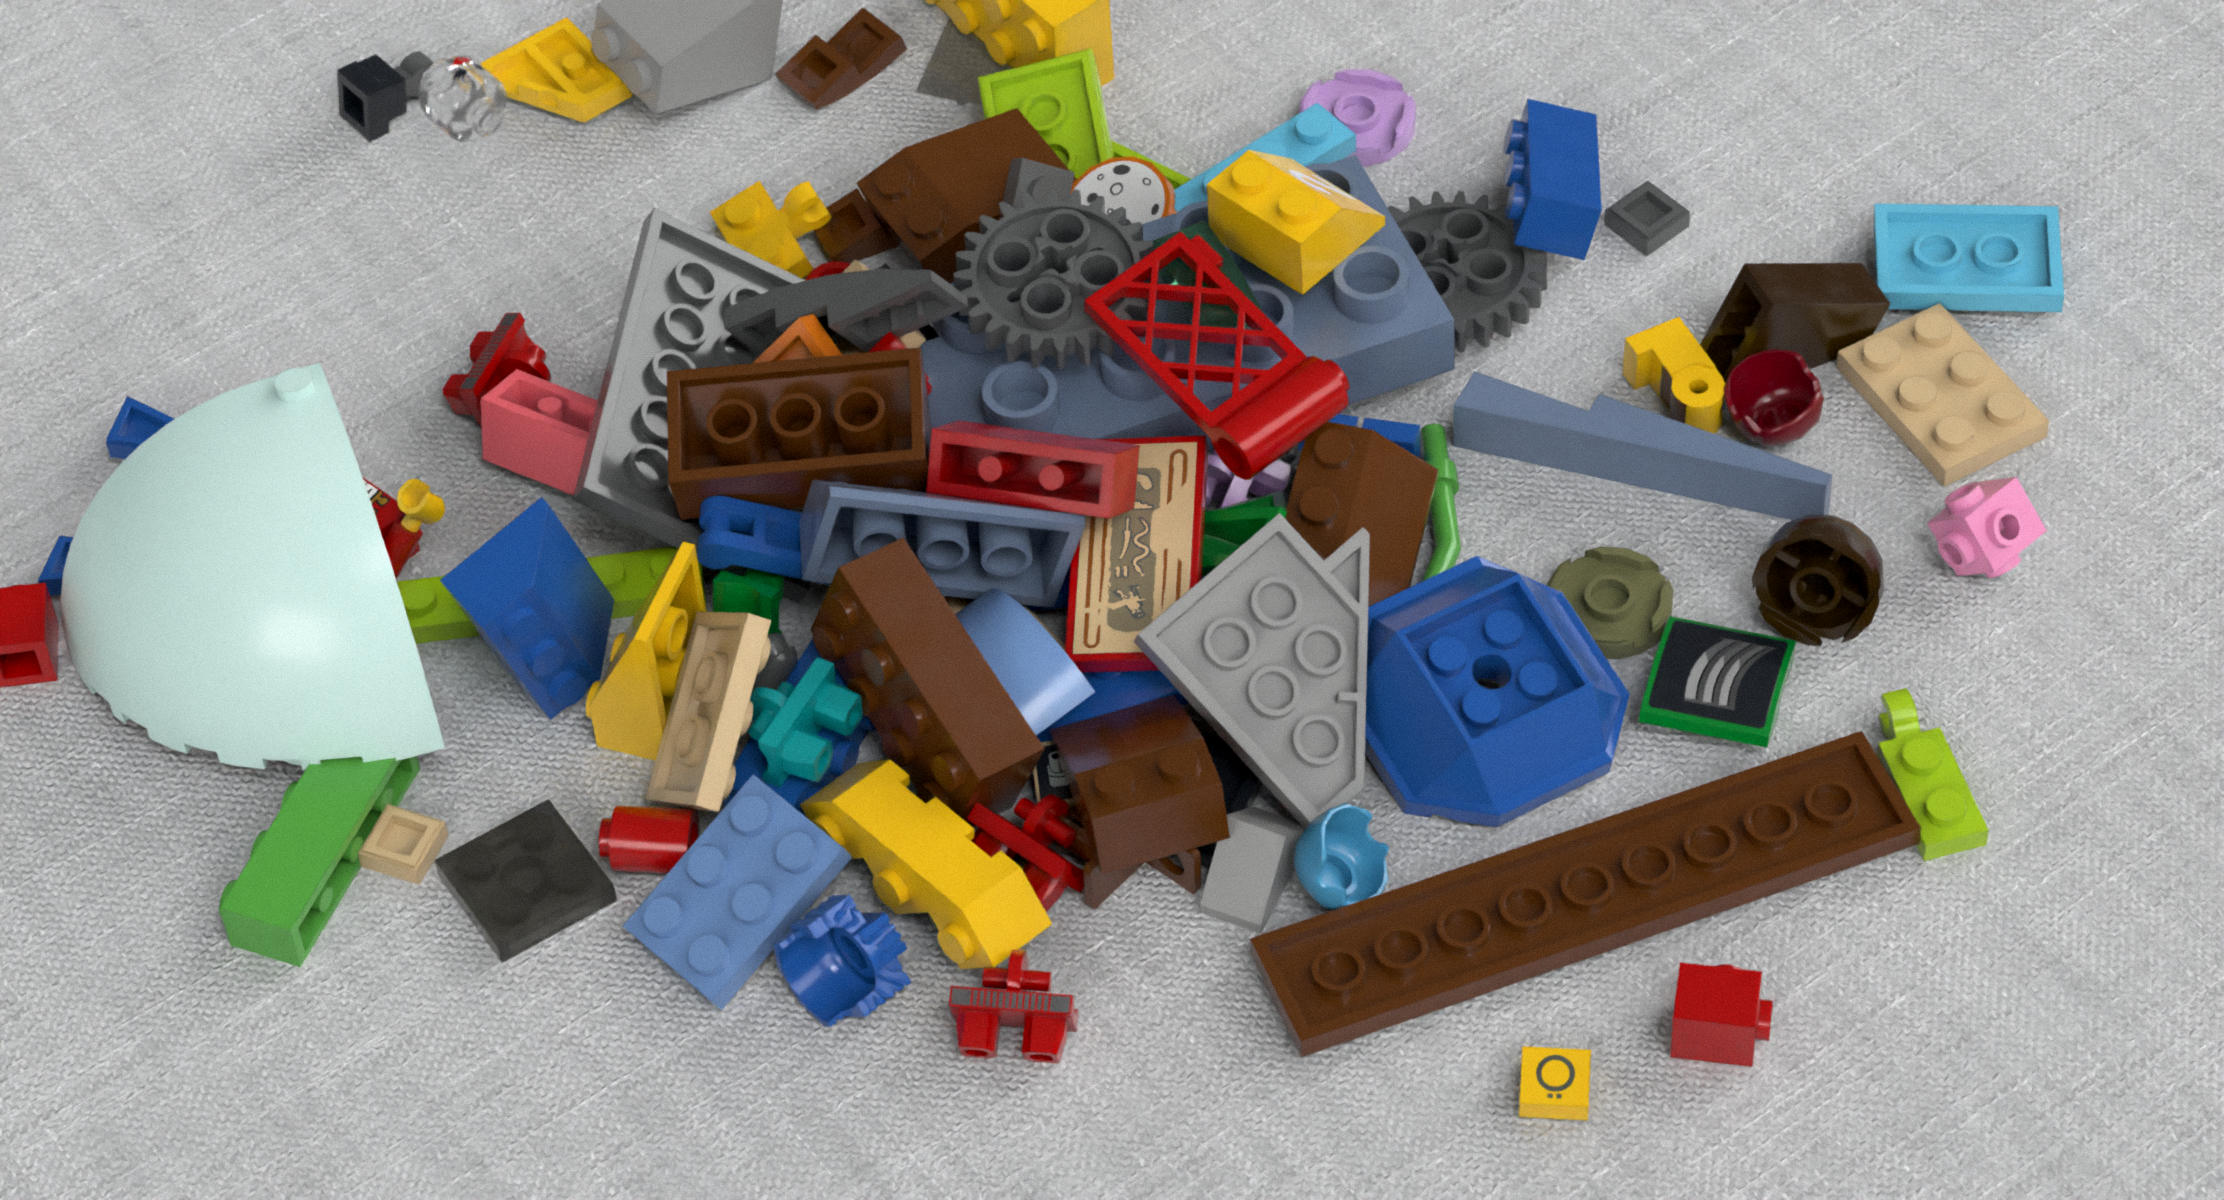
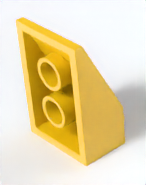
(645, 662)

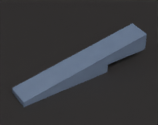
(1633, 449)

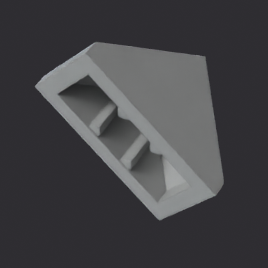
(1250, 868)

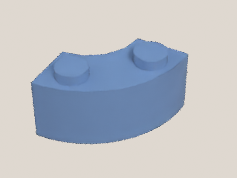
(1024, 658)

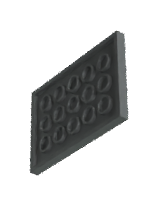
(666, 324)

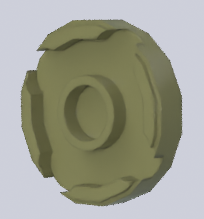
(1617, 598)

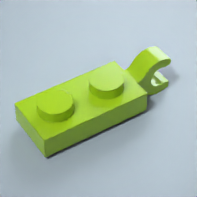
(1928, 780)

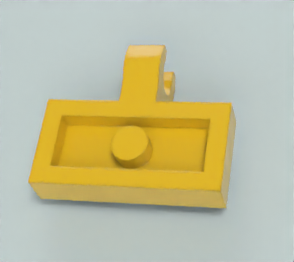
(759, 228)

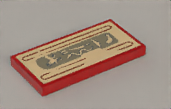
(1139, 560)

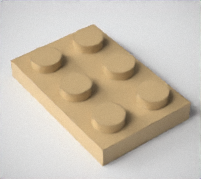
(1942, 394)
(709, 710)

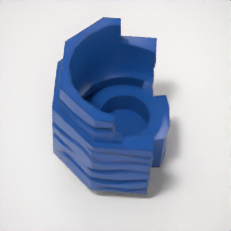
(841, 960)

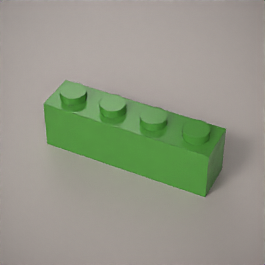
(310, 855)

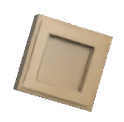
(403, 844)

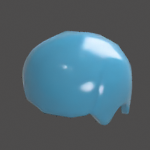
(1340, 858)

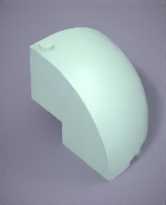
(246, 589)

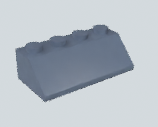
(957, 539)

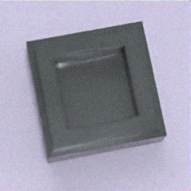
(1647, 218)

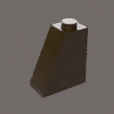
(1794, 309)

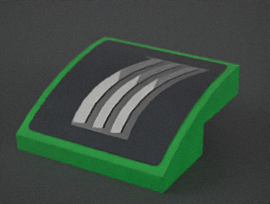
(1717, 681)

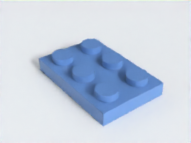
(737, 891)

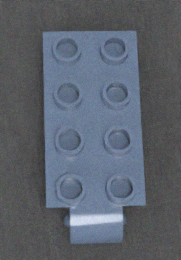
(1367, 315)

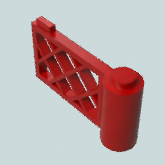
(1277, 404)

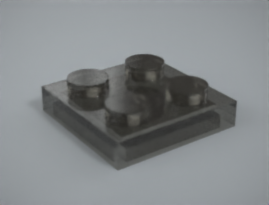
(525, 880)

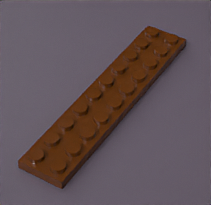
(1582, 892)

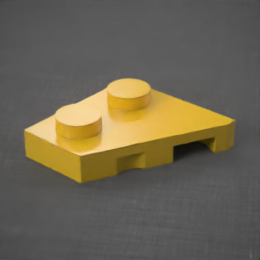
(559, 73)

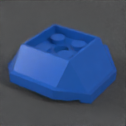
(1477, 749)

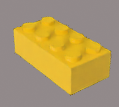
(1037, 29)

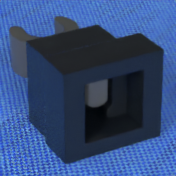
(376, 93)

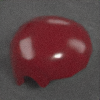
(1773, 397)

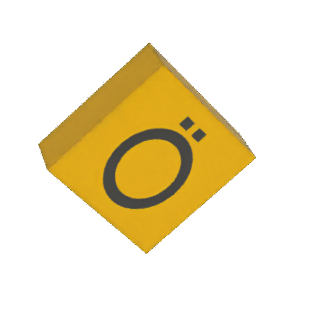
(1555, 1083)

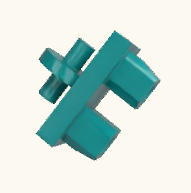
(791, 718)

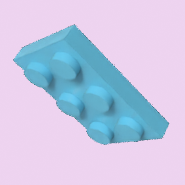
(1969, 257)

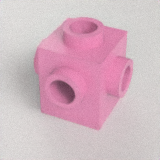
(1986, 527)

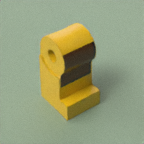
(1678, 373)

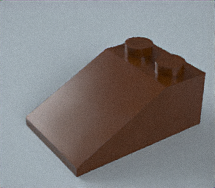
(944, 184)
(1142, 783)

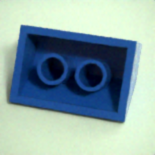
(537, 607)

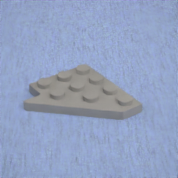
(1278, 662)

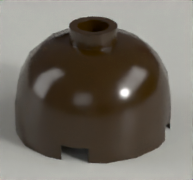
(1819, 579)

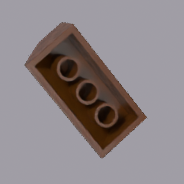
(783, 423)
(1357, 481)

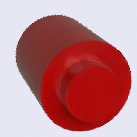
(647, 837)

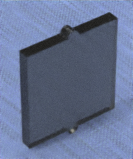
(956, 67)

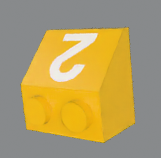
(1287, 218)

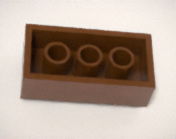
(924, 683)

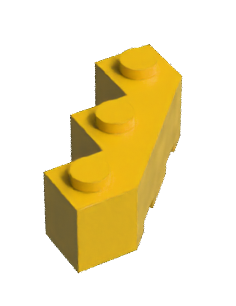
(929, 864)

